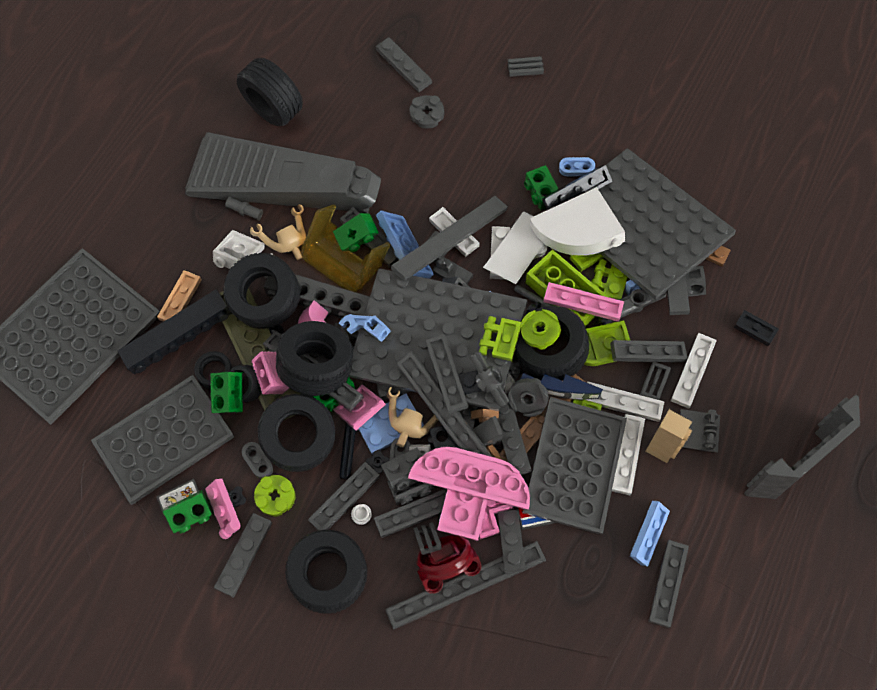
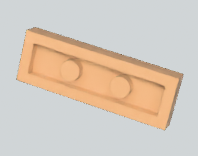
(180, 295)

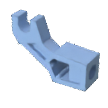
(357, 322)

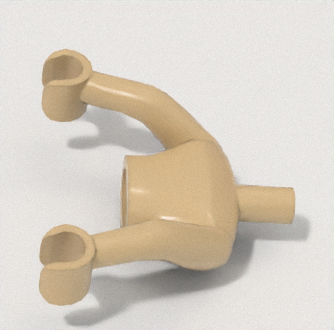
(288, 238)
(408, 422)

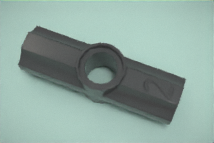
(631, 306)

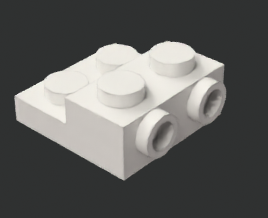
(234, 248)

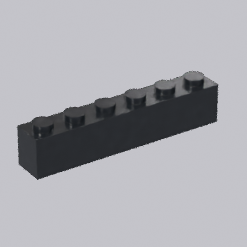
(174, 332)

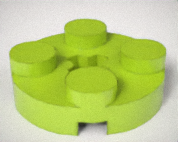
(540, 339)
(280, 504)

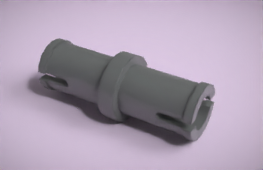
(244, 208)

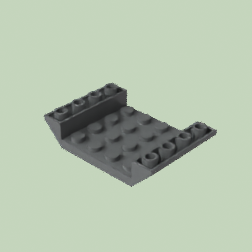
(833, 429)

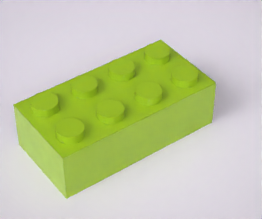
(559, 271)

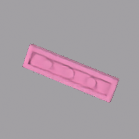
(583, 301)

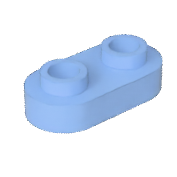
(576, 166)

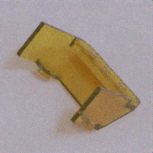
(325, 254)

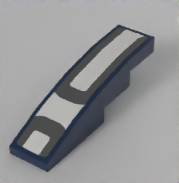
(569, 388)

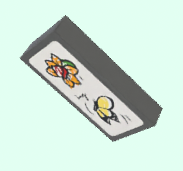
(177, 494)

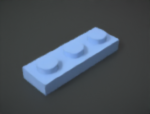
(649, 533)

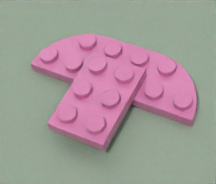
(469, 484)

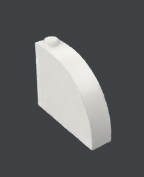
(579, 226)

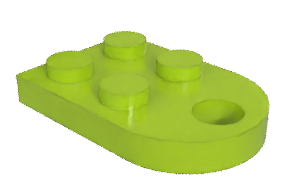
(600, 340)

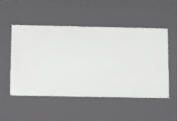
(515, 250)

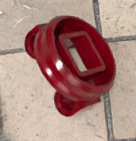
(464, 560)

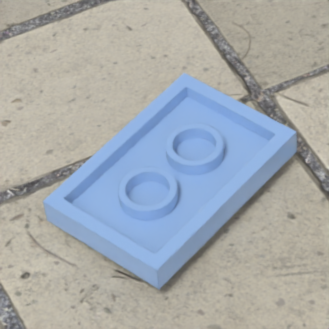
(378, 431)

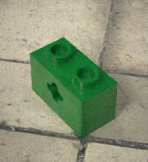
(356, 232)

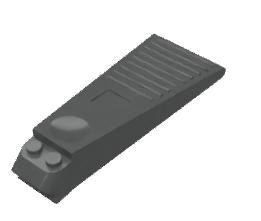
(278, 176)

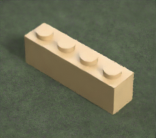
(670, 436)

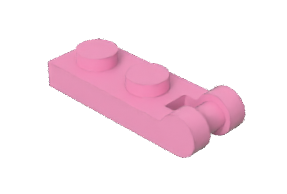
(223, 508)

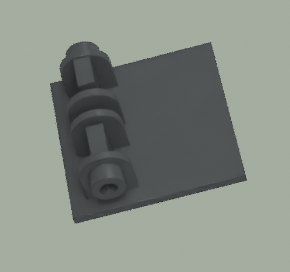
(704, 430)

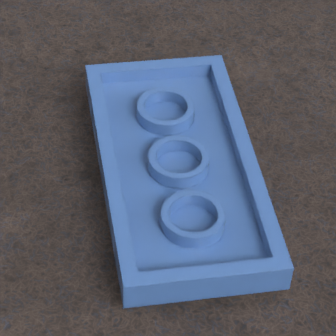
(401, 238)

